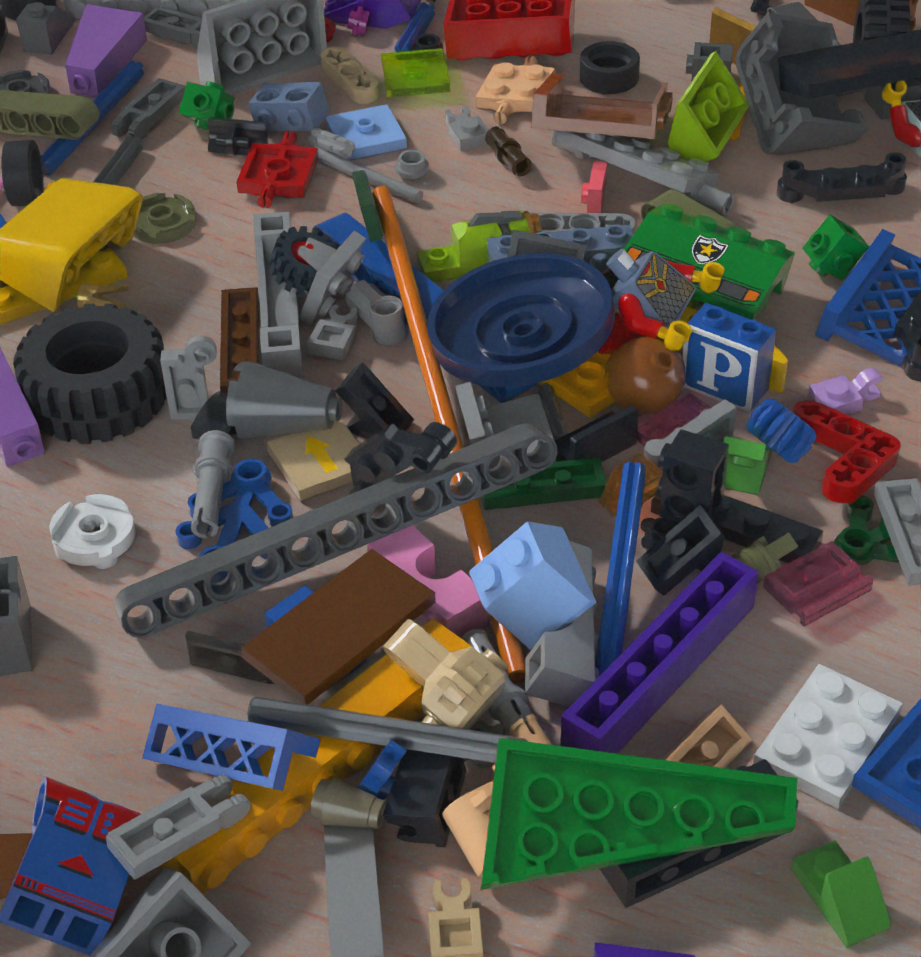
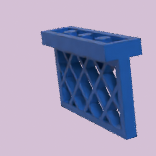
(873, 268)

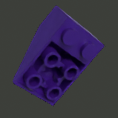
(382, 12)

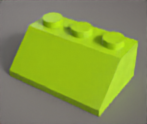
(707, 112)

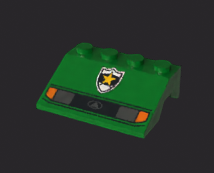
(750, 265)

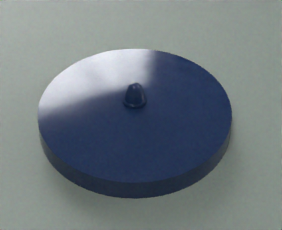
(521, 320)

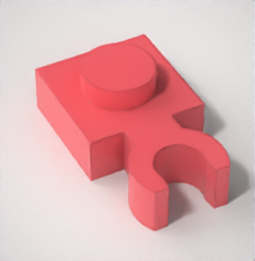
(594, 191)

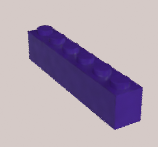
(661, 658)

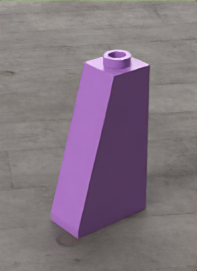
(103, 47)
(18, 427)

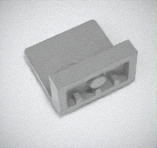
(488, 421)

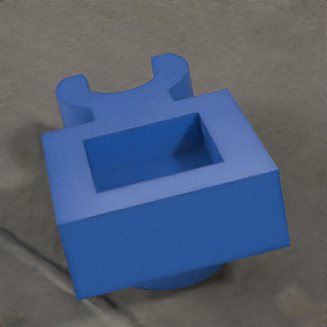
(379, 778)

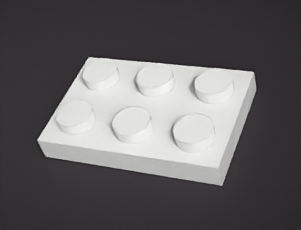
(828, 734)

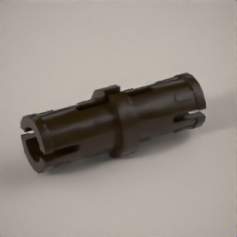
(508, 151)

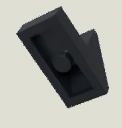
(371, 403)
(682, 550)

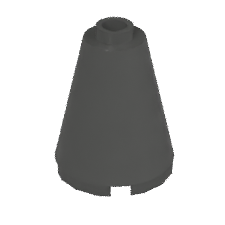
(278, 404)

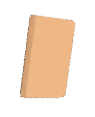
(710, 741)

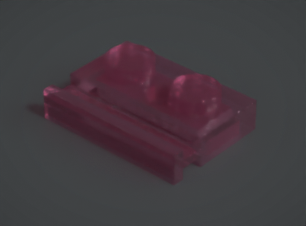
(817, 583)

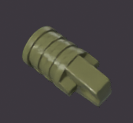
(766, 556)

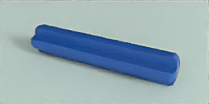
(416, 27)

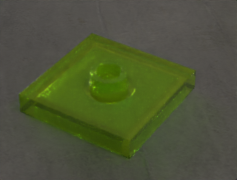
(415, 72)

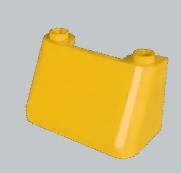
(61, 232)

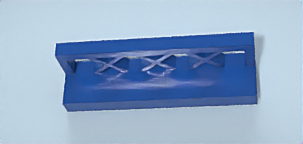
(229, 731)

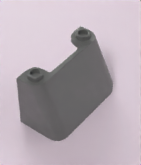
(782, 119)

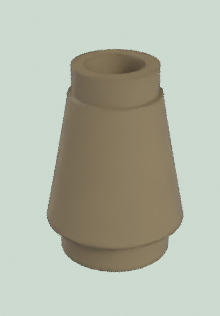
(346, 805)

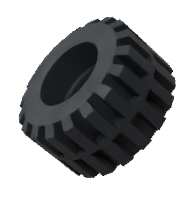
(881, 19)

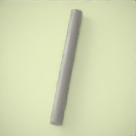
(374, 178)

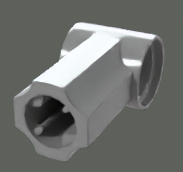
(379, 312)

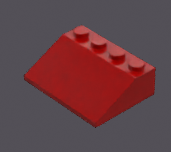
(508, 28)

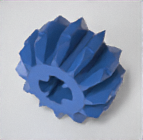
(781, 430)

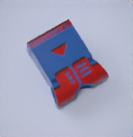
(68, 875)

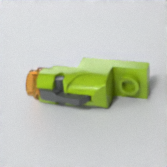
(469, 243)

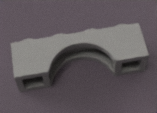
(564, 660)

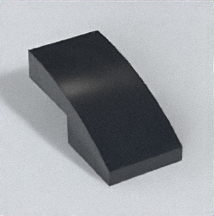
(212, 416)

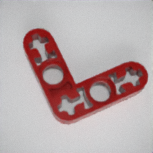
(860, 446)

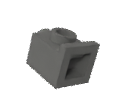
(702, 52)

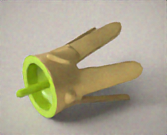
(94, 294)

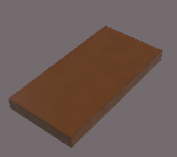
(337, 626)

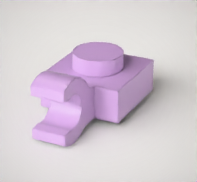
(846, 395)

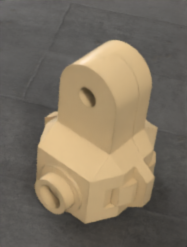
(455, 684)

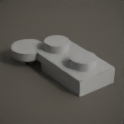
(186, 378)

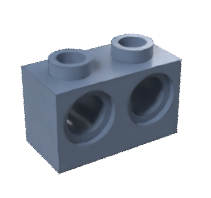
(290, 106)

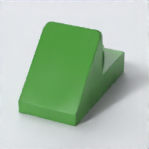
(746, 465)
(843, 892)

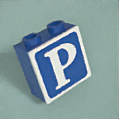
(728, 357)

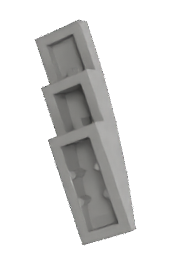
(352, 892)

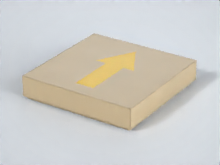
(314, 459)

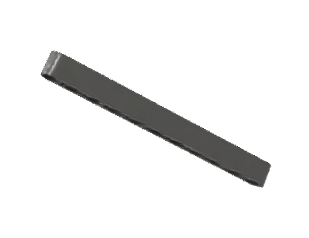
(318, 527)

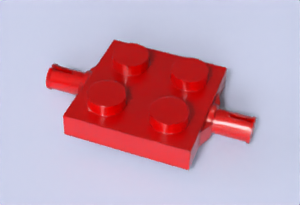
(277, 170)

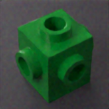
(206, 101)
(834, 248)

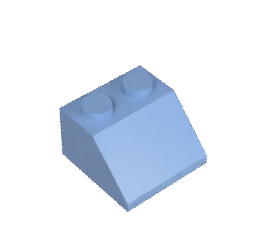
(533, 582)

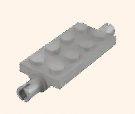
(656, 164)

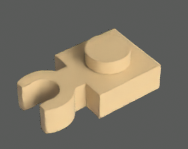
(454, 927)

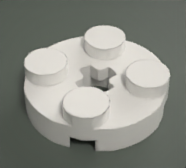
(94, 548)

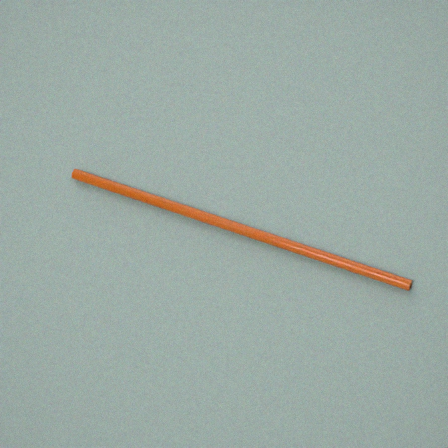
(471, 512)

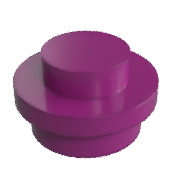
(358, 21)

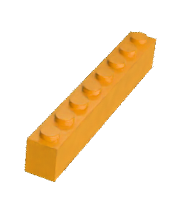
(378, 691)

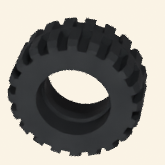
(96, 405)

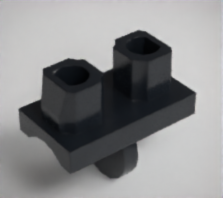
(235, 135)

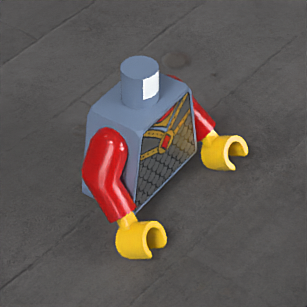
(656, 292)

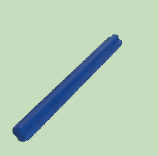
(105, 101)
(621, 565)

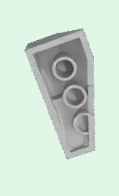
(172, 921)

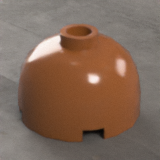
(645, 375)

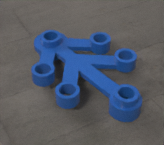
(247, 481)

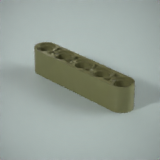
(46, 114)

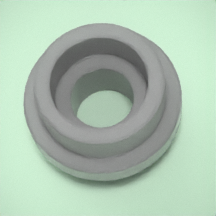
(411, 164)

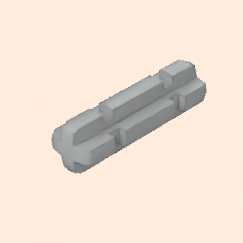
(331, 142)

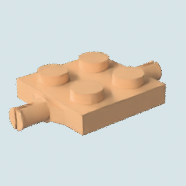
(511, 87)

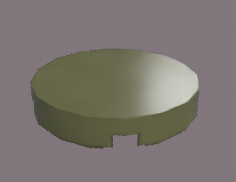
(164, 218)

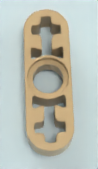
(350, 75)

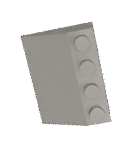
(259, 41)

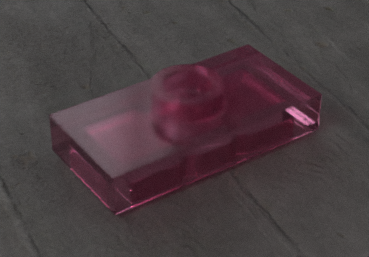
(670, 418)

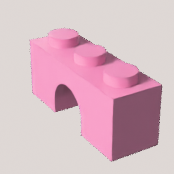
(456, 597)

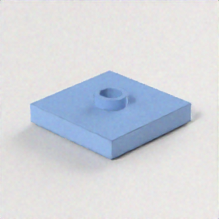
(371, 130)

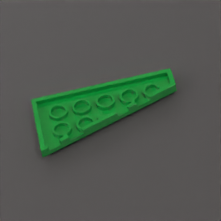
(596, 809)

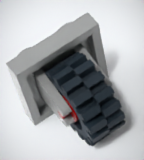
(316, 268)

